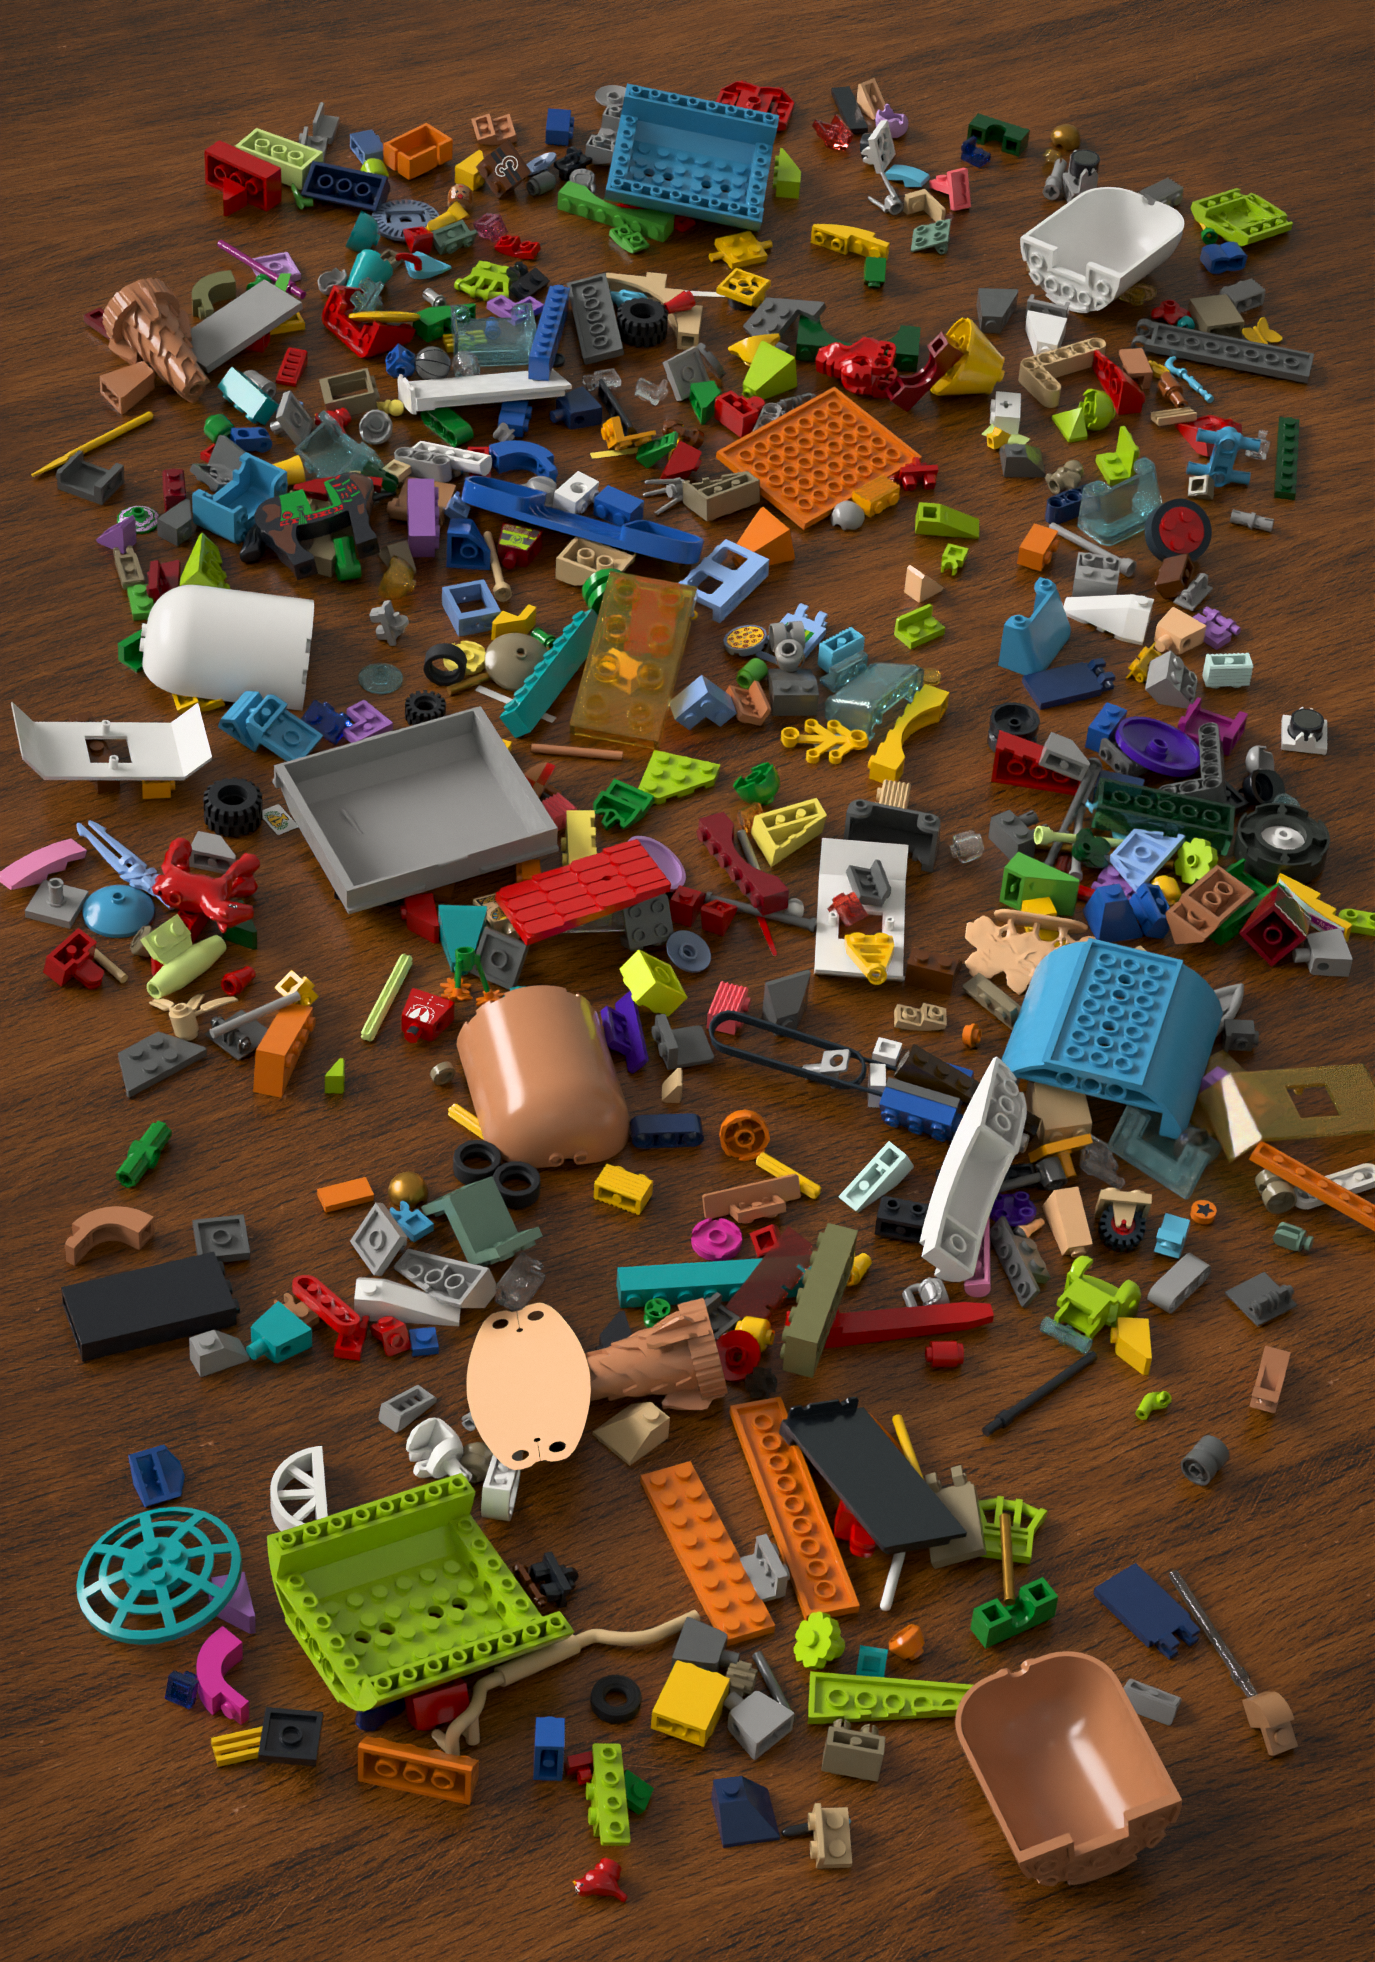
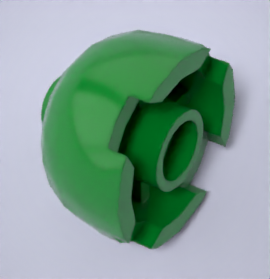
(759, 785)

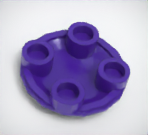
(1015, 1207)

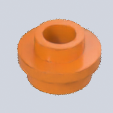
(971, 1035)

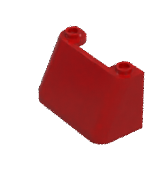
(363, 338)

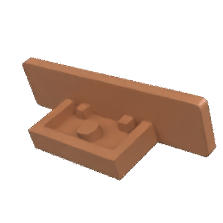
(753, 1200)

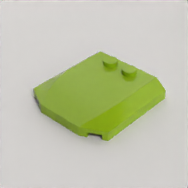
(1240, 216)

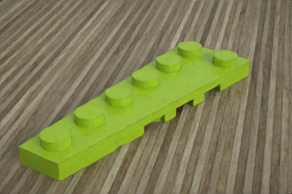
(879, 1698)

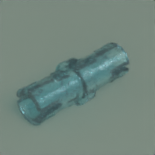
(1066, 1335)

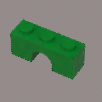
(1032, 1606)

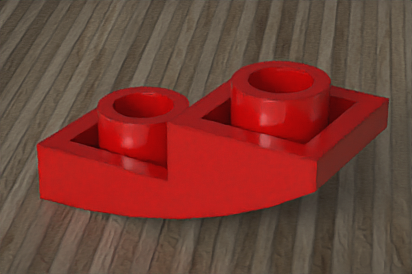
(513, 247)

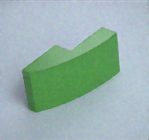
(627, 239)

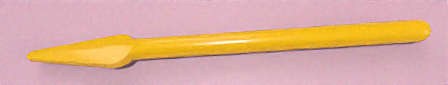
(98, 441)

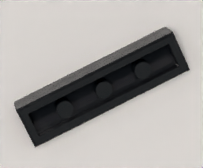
(614, 408)

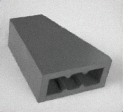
(995, 308)

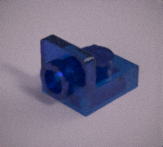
(973, 154)

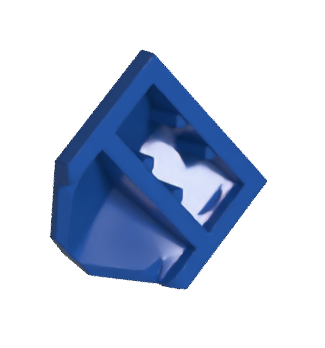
(156, 1475)

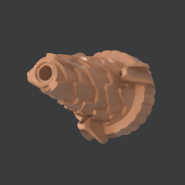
(148, 324)
(669, 1359)

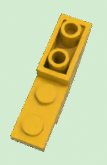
(847, 238)

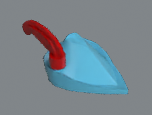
(421, 265)

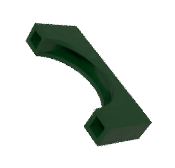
(813, 336)

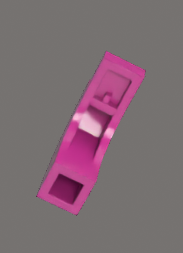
(214, 1660)

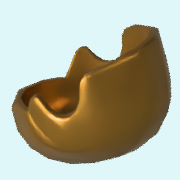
(1066, 136)
(408, 1188)

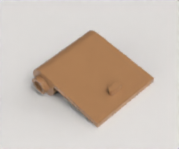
(398, 506)

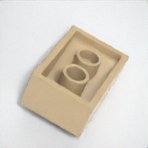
(586, 557)

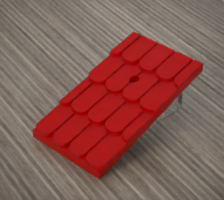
(583, 894)

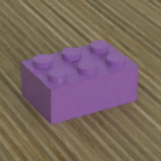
(423, 517)

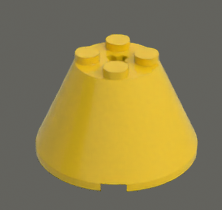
(977, 368)

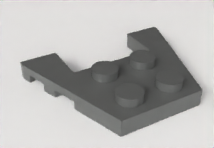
(778, 314)

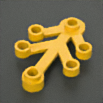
(849, 740)

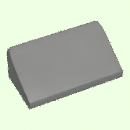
(1152, 1702)

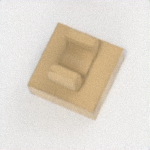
(398, 469)

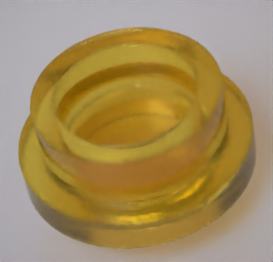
(1052, 155)

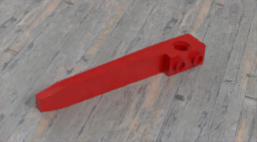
(905, 1322)

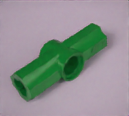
(143, 1154)

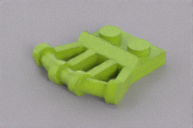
(485, 274)
(1021, 1537)

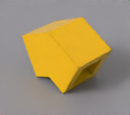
(997, 438)

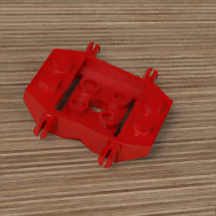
(759, 99)

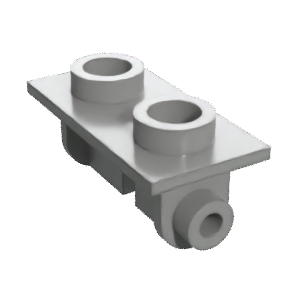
(1196, 592)

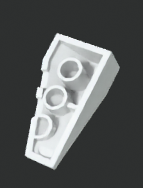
(1120, 614)
(409, 1305)

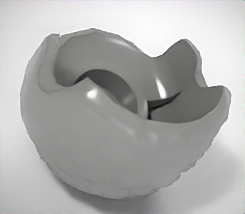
(375, 427)

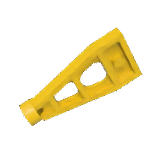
(871, 954)

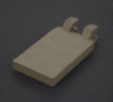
(964, 1506)

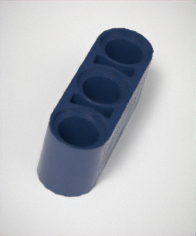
(1064, 506)
(666, 1130)

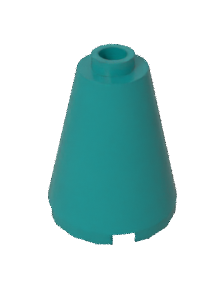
(369, 265)

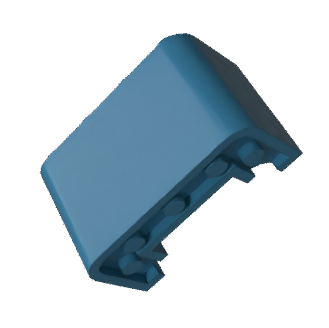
(233, 508)

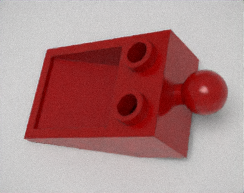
(1209, 422)

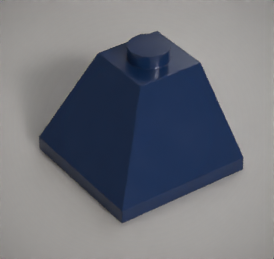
(743, 1812)

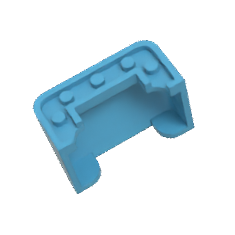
(1035, 641)

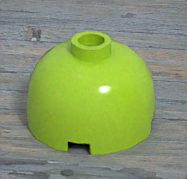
(1097, 409)

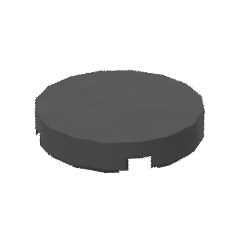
(711, 361)

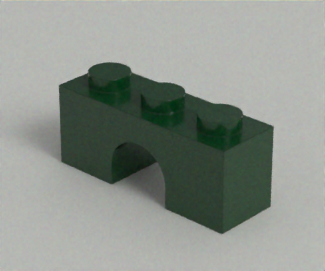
(1013, 138)

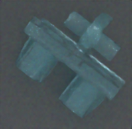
(370, 299)

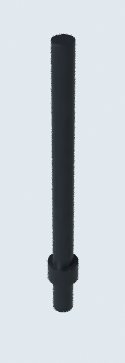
(1006, 1417)

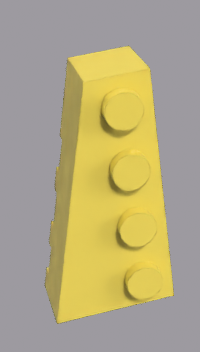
(579, 836)

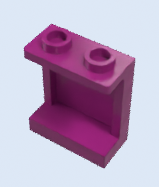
(1229, 729)

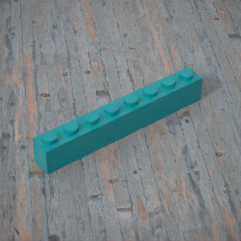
(550, 675)
(687, 1281)

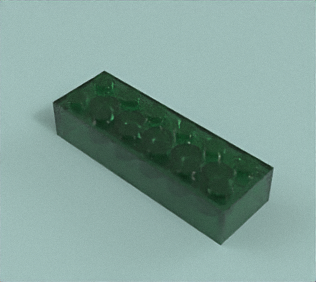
(1128, 806)

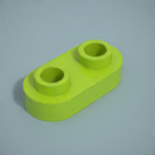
(1361, 921)

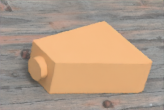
(1068, 1221)

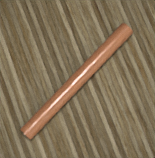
(576, 751)

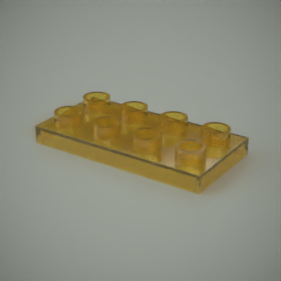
(633, 660)

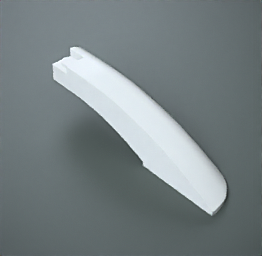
(973, 1174)

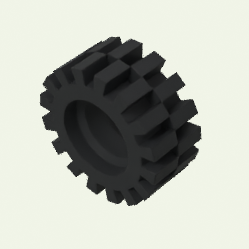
(424, 701)

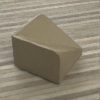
(1201, 487)

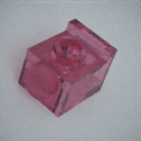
(490, 226)

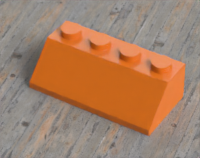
(417, 1770)

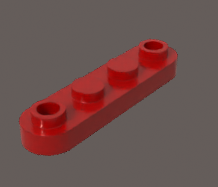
(326, 1304)

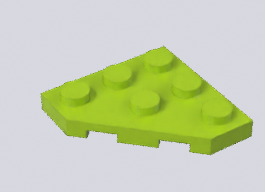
(676, 776)

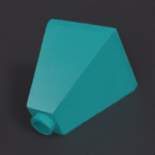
(459, 928)

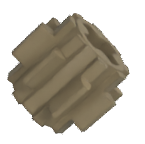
(741, 1678)

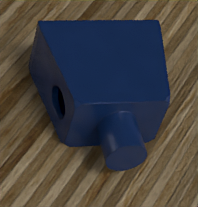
(577, 409)

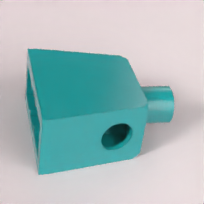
(279, 1335)

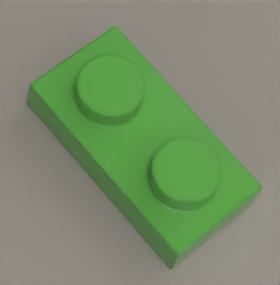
(139, 602)

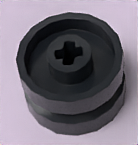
(1014, 719)

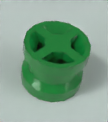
(655, 1311)

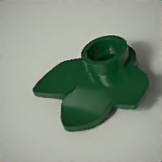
(1091, 848)

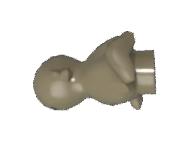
(1065, 477)

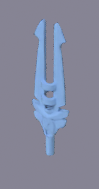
(137, 874)

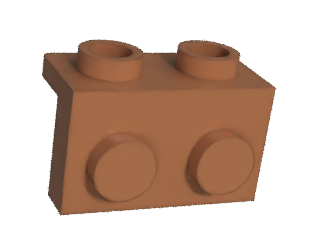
(750, 704)

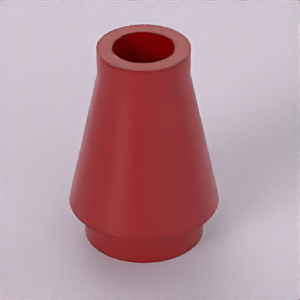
(681, 302)
(236, 981)

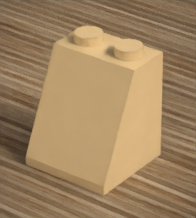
(1061, 1111)

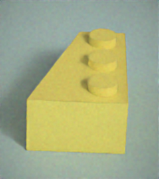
(787, 829)

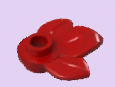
(1169, 311)

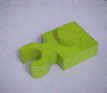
(953, 557)

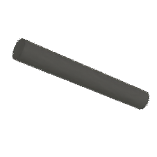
(770, 1680)

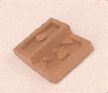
(494, 131)

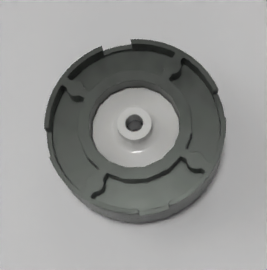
(1282, 841)

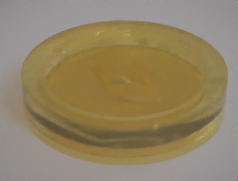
(931, 676)

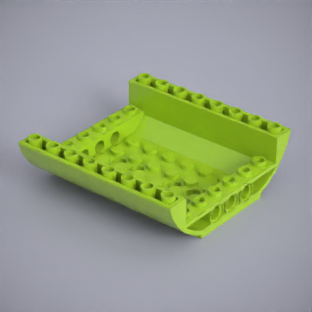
(390, 1570)

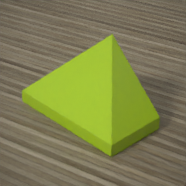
(1071, 424)

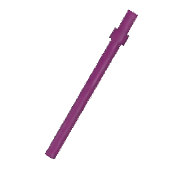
(291, 288)

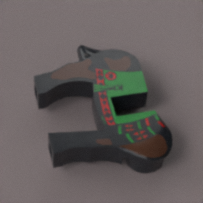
(289, 519)

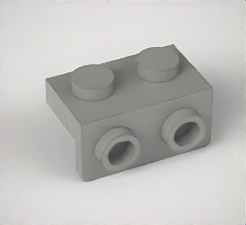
(766, 1570)

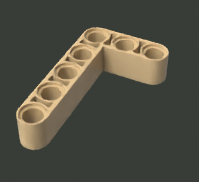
(1039, 371)

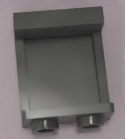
(88, 479)

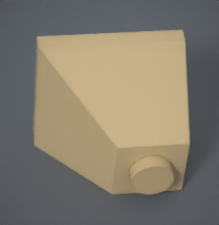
(634, 1431)

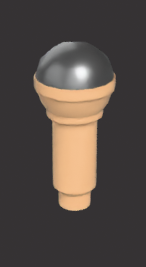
(1026, 1230)

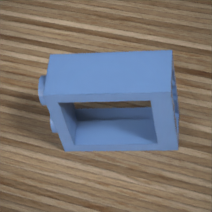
(466, 622)

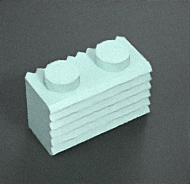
(1227, 670)

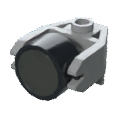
(1081, 173)

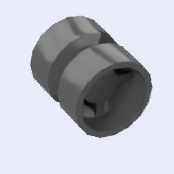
(1204, 1460)

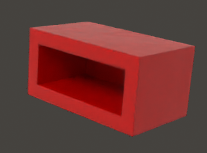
(437, 1704)

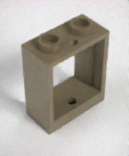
(349, 383)

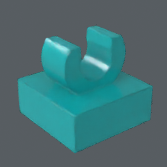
(871, 1661)

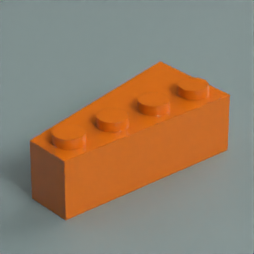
(281, 1049)

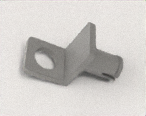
(829, 1066)

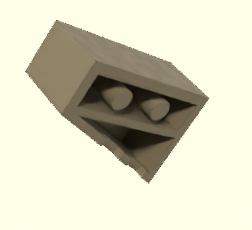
(721, 496)

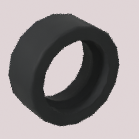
(445, 651)
(475, 1149)
(520, 1171)

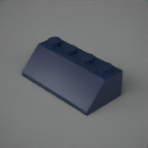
(346, 186)

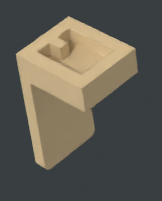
(923, 200)

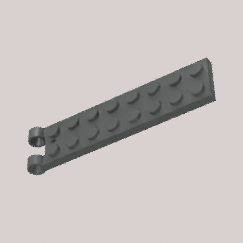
(1224, 351)

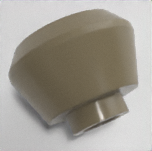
(136, 946)

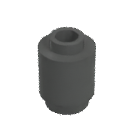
(541, 183)

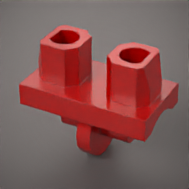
(918, 472)

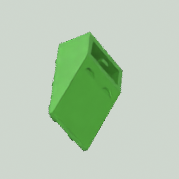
(1031, 879)

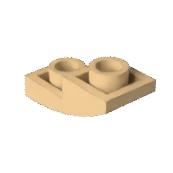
(924, 1019)

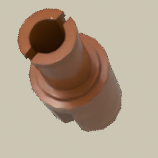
(1171, 390)

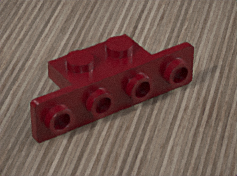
(162, 578)

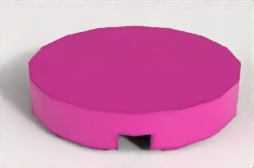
(716, 1239)

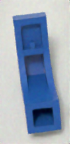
(523, 455)

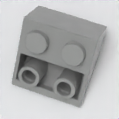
(1096, 575)
(1171, 681)

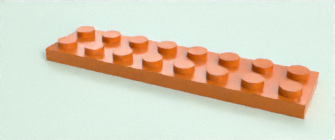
(707, 1553)

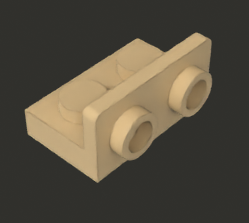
(831, 1837)

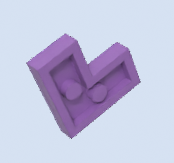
(503, 306)
(367, 722)

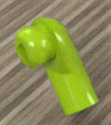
(1151, 1402)

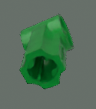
(347, 565)

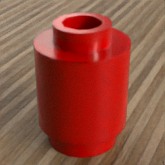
(944, 1354)

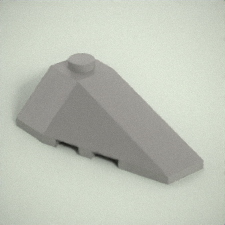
(448, 1279)

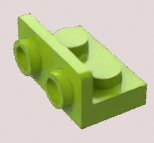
(918, 627)

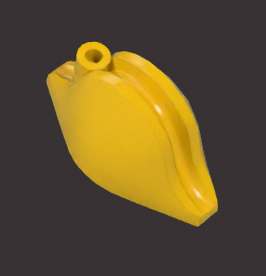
(747, 347)

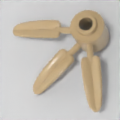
(183, 1015)

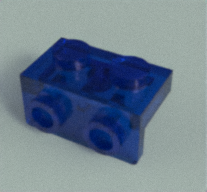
(326, 721)

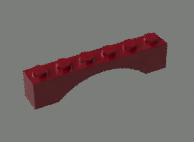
(763, 889)

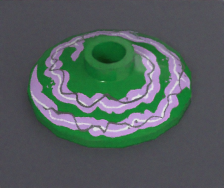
(145, 518)

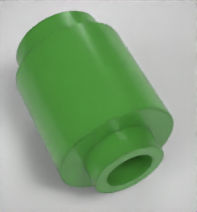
(753, 671)

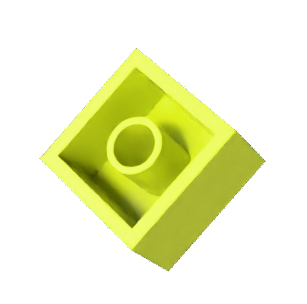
(653, 983)

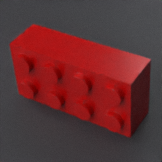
(251, 172)

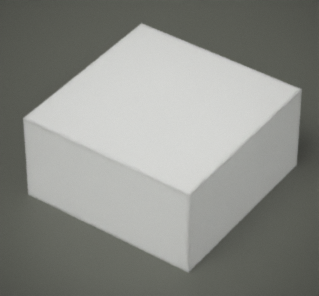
(877, 1082)

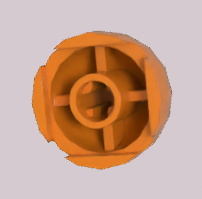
(744, 1135)

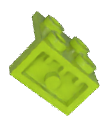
(1119, 465)

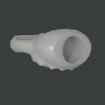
(585, 178)
(930, 1290)

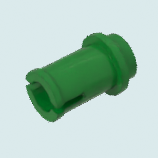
(543, 637)

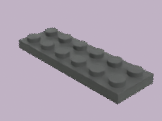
(595, 319)

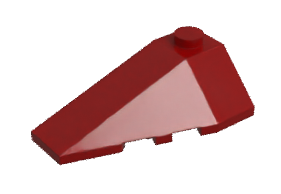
(1118, 385)

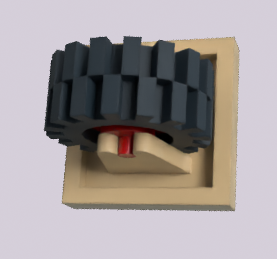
(1122, 1217)

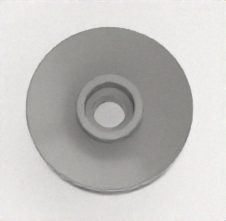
(610, 95)

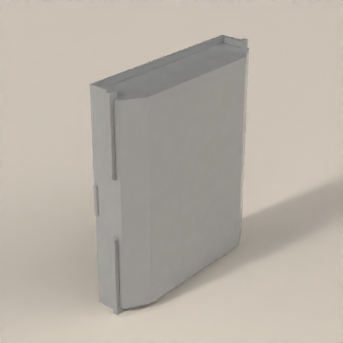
(430, 806)

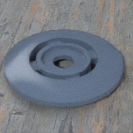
(399, 210)

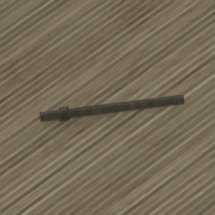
(1238, 1674)

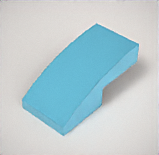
(911, 176)

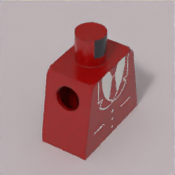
(426, 1016)

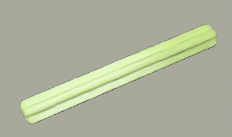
(386, 997)

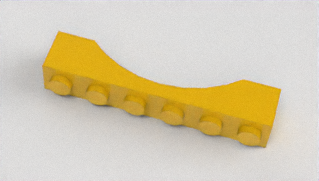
(926, 709)

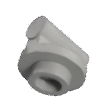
(503, 433)

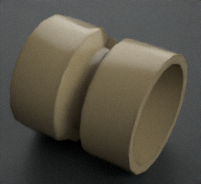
(1275, 1192)

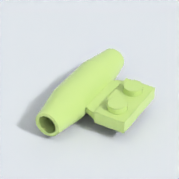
(181, 960)

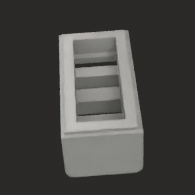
(399, 1419)

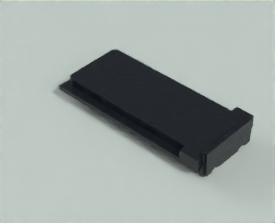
(870, 1476)

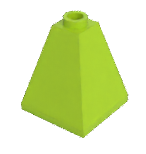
(770, 373)

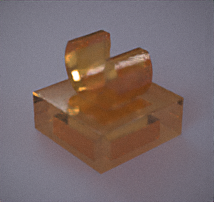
(746, 815)

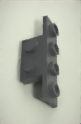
(1020, 1261)

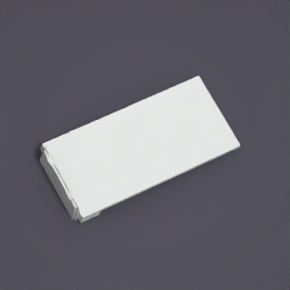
(477, 389)

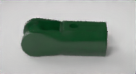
(389, 480)

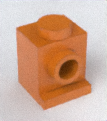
(526, 869)

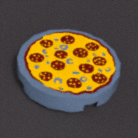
(745, 640)

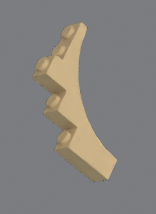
(684, 323)

